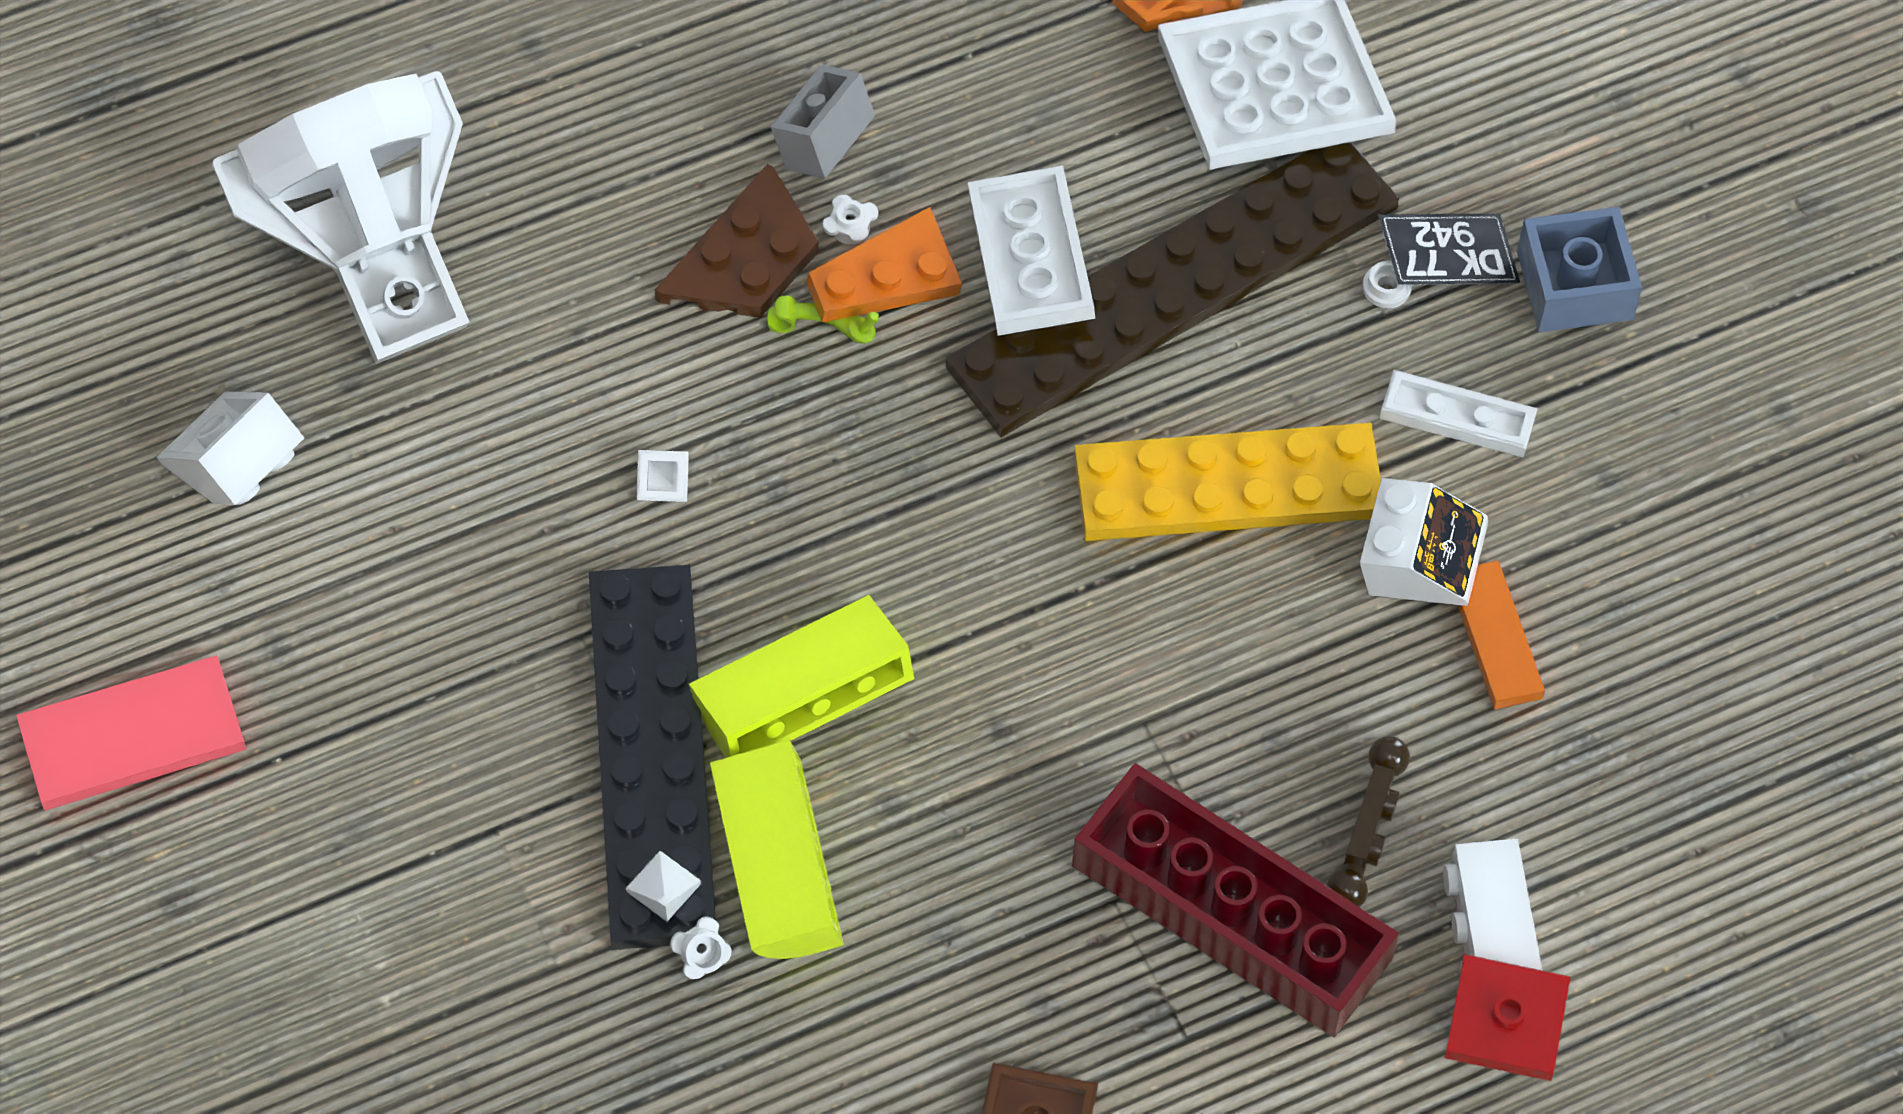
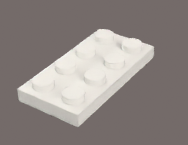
(1031, 250)

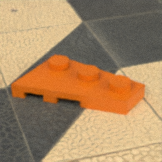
(887, 272)

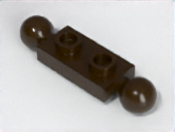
(1388, 759)

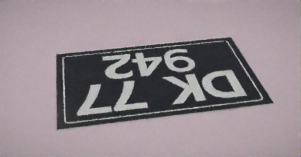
(1449, 249)

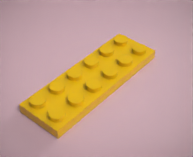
(1227, 481)

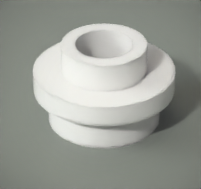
(1380, 275)

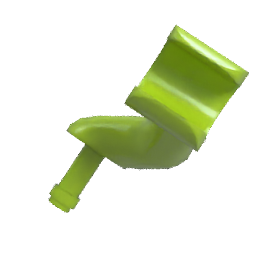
(786, 311)

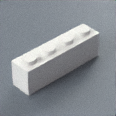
(1492, 903)

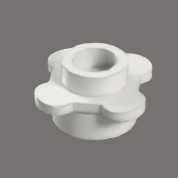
(846, 230)
(715, 952)

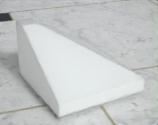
(662, 475)
(663, 886)

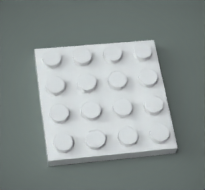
(1275, 80)

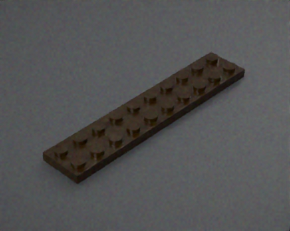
(1176, 283)

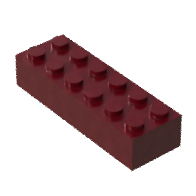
(1234, 899)

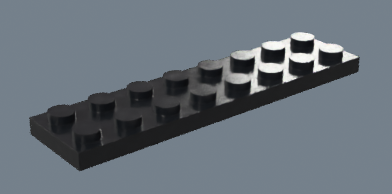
(649, 744)

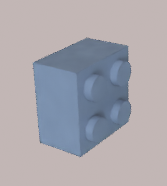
(1579, 269)

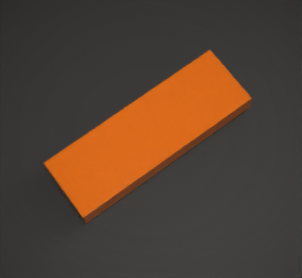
(1500, 640)

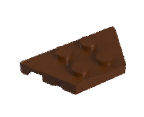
(746, 253)

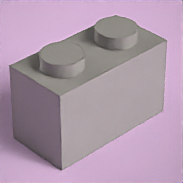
(823, 121)

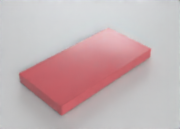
(130, 732)

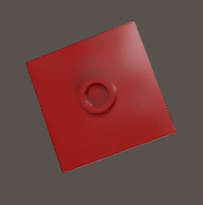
(1507, 1017)

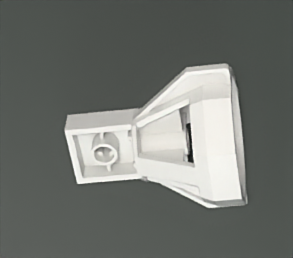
(372, 227)

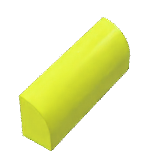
(803, 679)
(776, 852)

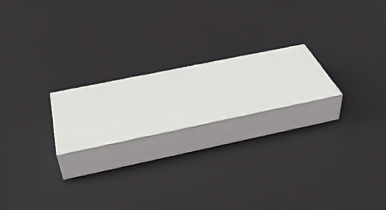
(1458, 413)

